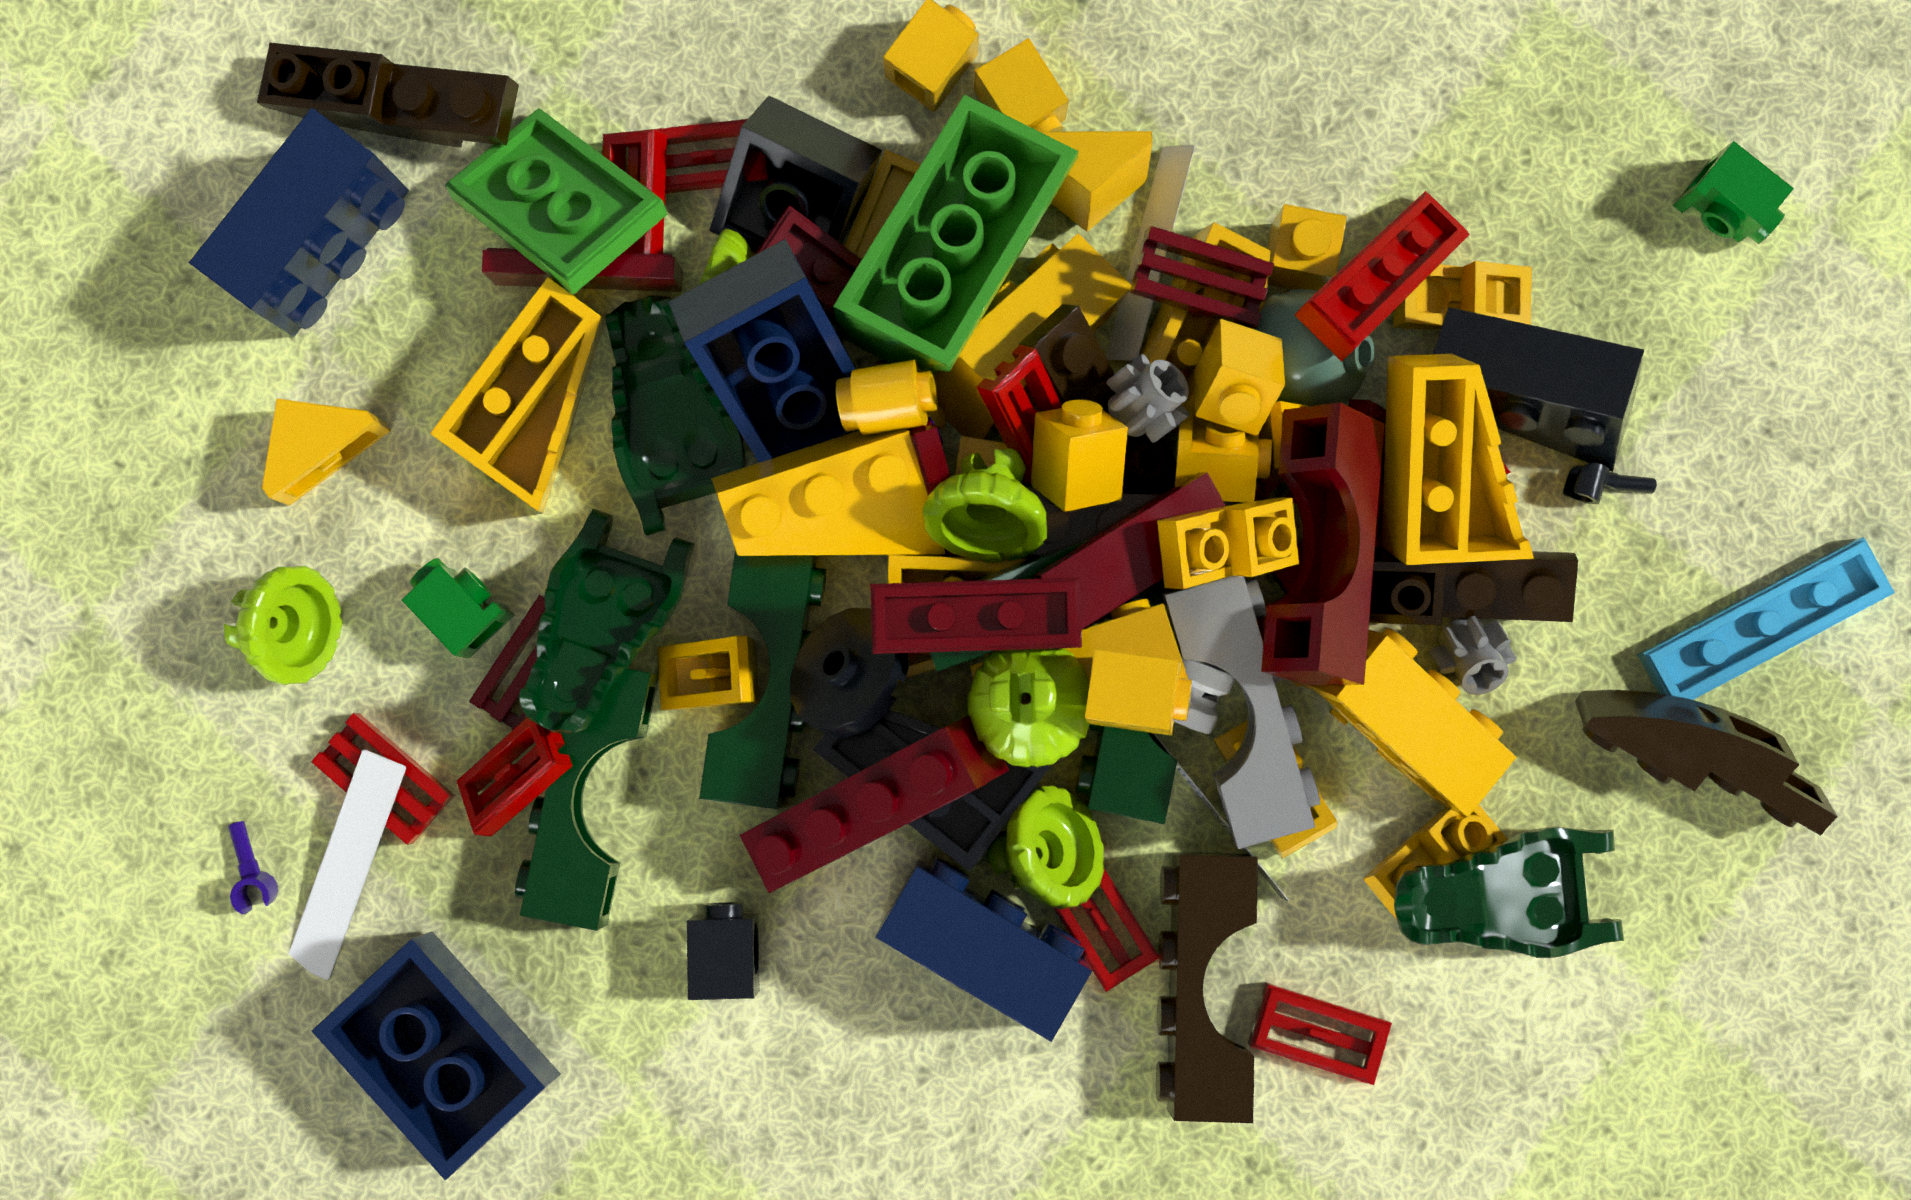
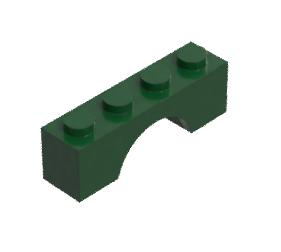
(752, 759)
(1128, 768)
(569, 873)

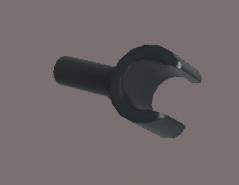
(1588, 482)

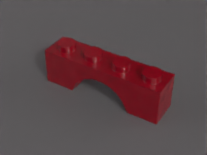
(1334, 474)
(871, 804)

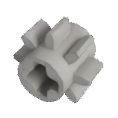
(1148, 397)
(1473, 654)

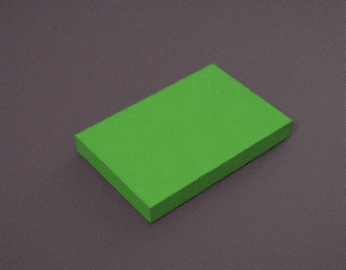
(556, 200)

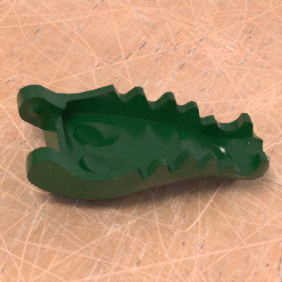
(667, 417)
(596, 622)
(1510, 896)

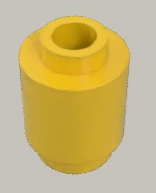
(886, 398)

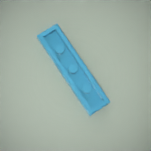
(1767, 622)

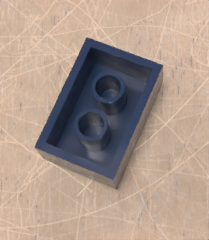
(302, 224)
(767, 352)
(986, 947)
(436, 1053)

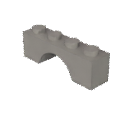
(1261, 783)

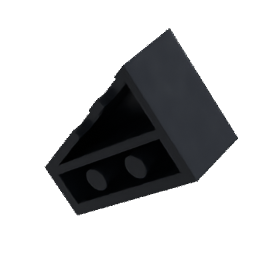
(1549, 382)
(958, 828)

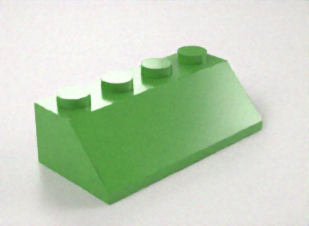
(952, 238)

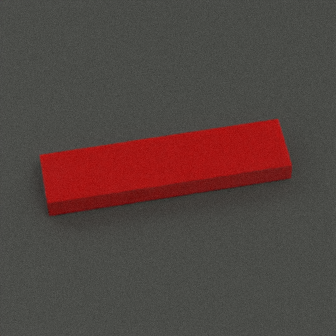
(1382, 275)

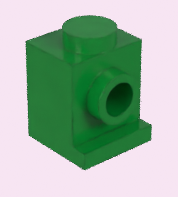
(1736, 195)
(455, 607)

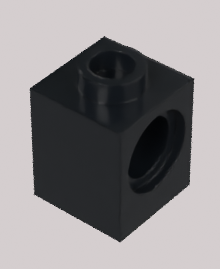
(723, 953)

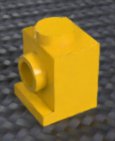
(1227, 455)

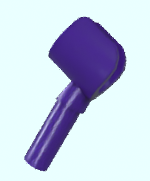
(249, 872)

